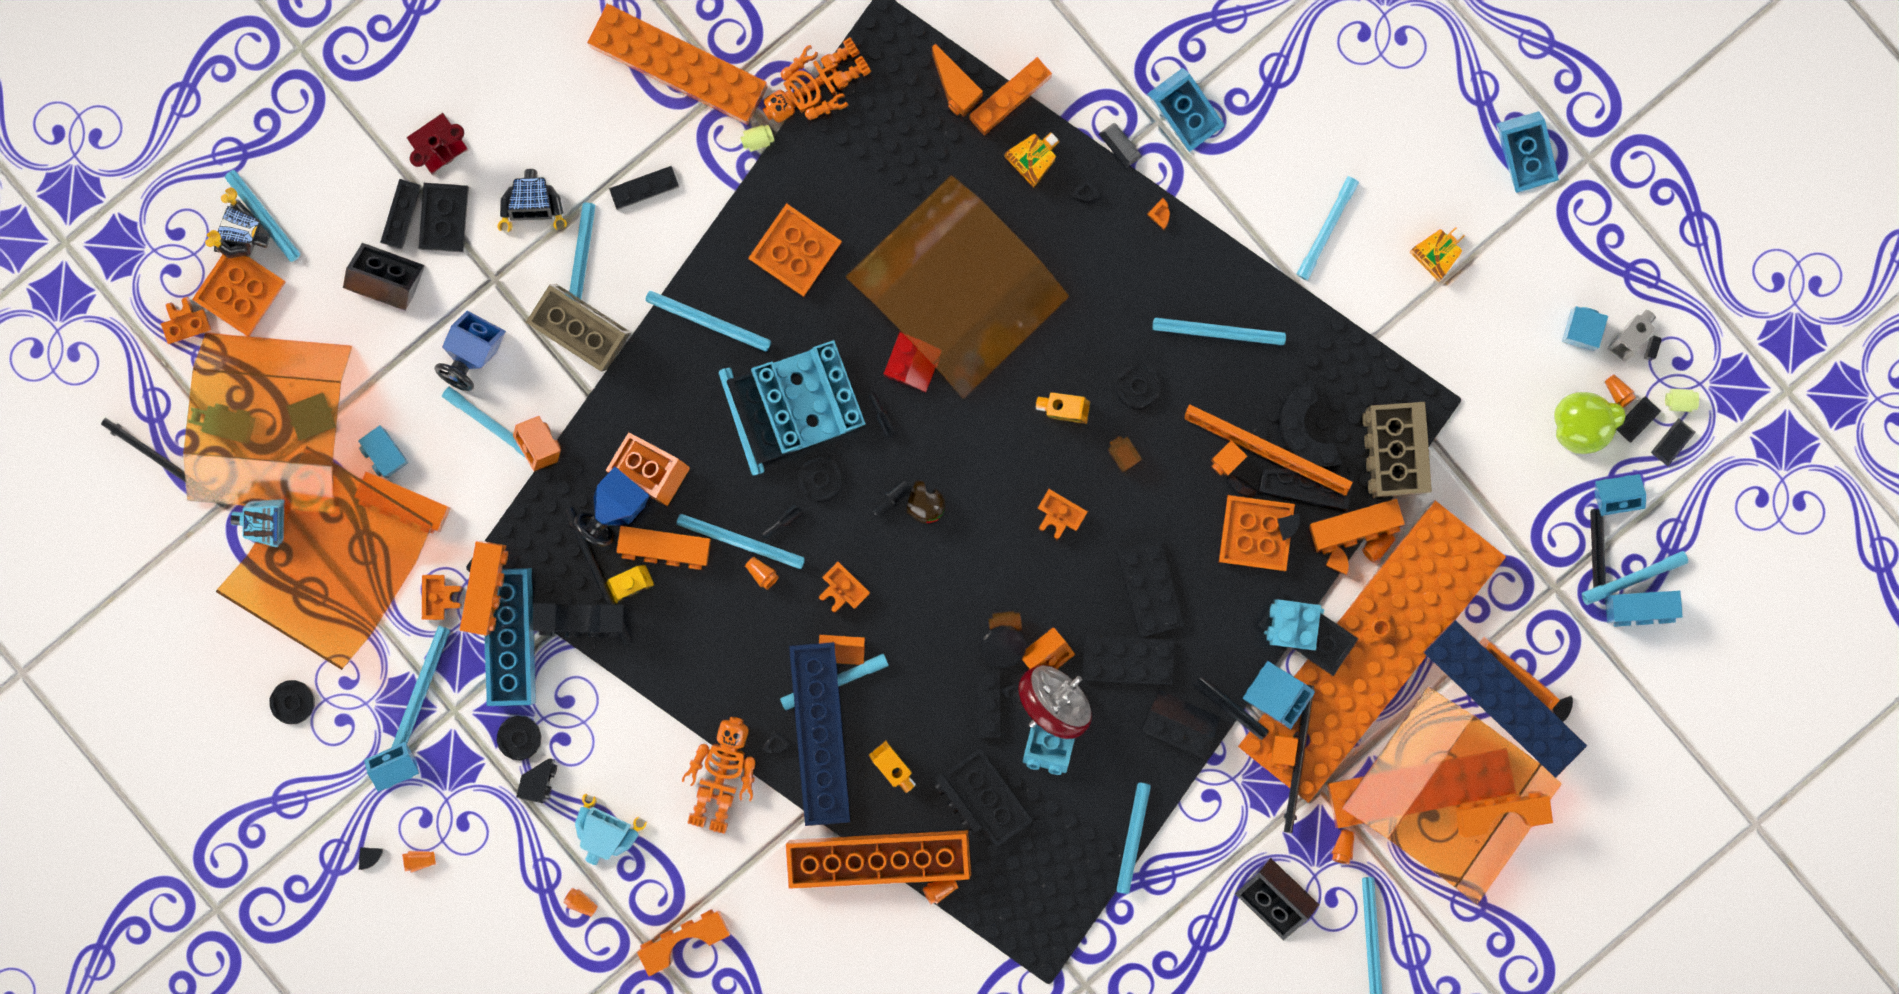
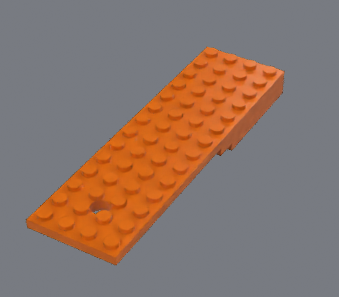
(1421, 591)

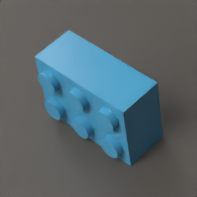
(1643, 608)

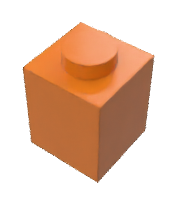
(1228, 459)
(1284, 751)

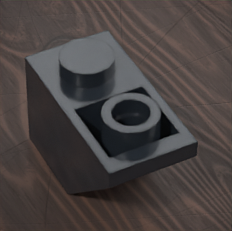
(535, 782)

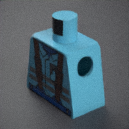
(262, 521)

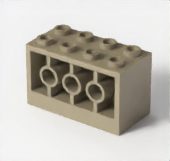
(578, 327)
(1412, 447)

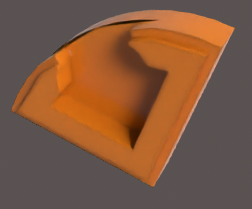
(1160, 213)
(1338, 561)

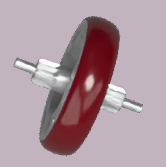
(1064, 697)

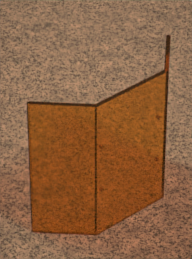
(959, 285)
(263, 421)
(332, 570)
(1430, 769)

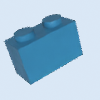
(382, 451)
(1620, 494)
(391, 766)

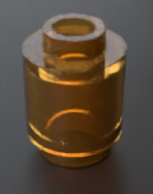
(1006, 618)

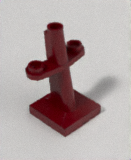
(436, 143)

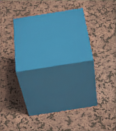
(1585, 328)

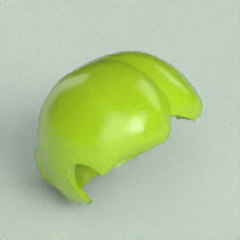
(1587, 422)

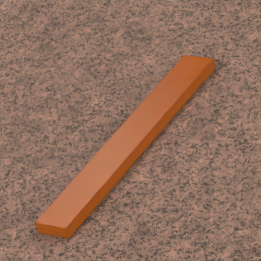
(1268, 450)

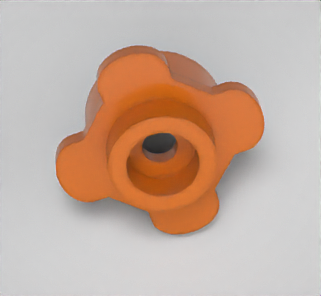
(1374, 625)

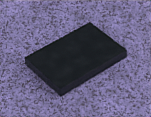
(443, 217)

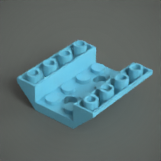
(822, 393)

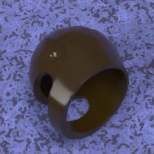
(925, 506)

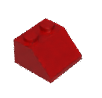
(909, 365)

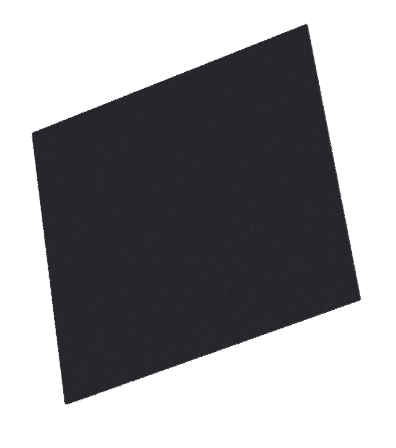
(720, 643)

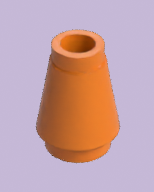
(1620, 392)
(1376, 548)
(761, 573)
(1344, 847)
(418, 860)
(939, 890)
(580, 902)

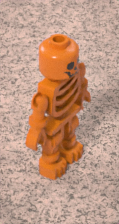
(781, 104)
(731, 736)

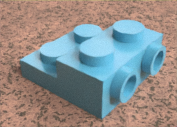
(1294, 624)
(1047, 751)

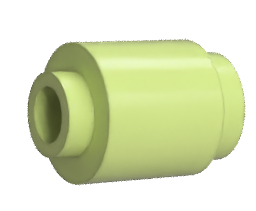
(757, 137)
(1682, 400)

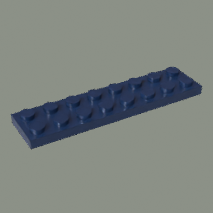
(1505, 698)
(819, 733)

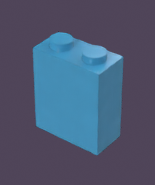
(1279, 695)

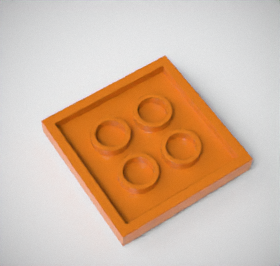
(795, 250)
(239, 292)
(1253, 534)

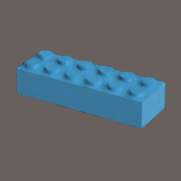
(511, 644)

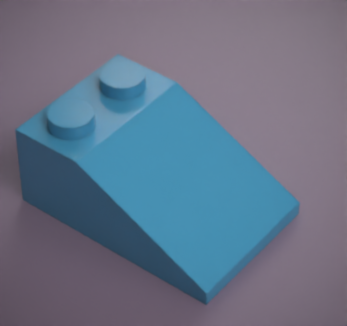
(1186, 109)
(1527, 151)

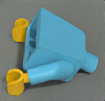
(602, 833)

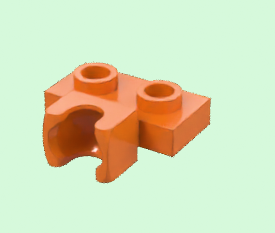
(184, 322)
(1060, 513)
(843, 588)
(437, 597)

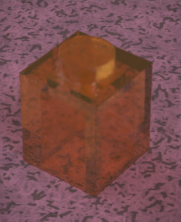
(1124, 453)

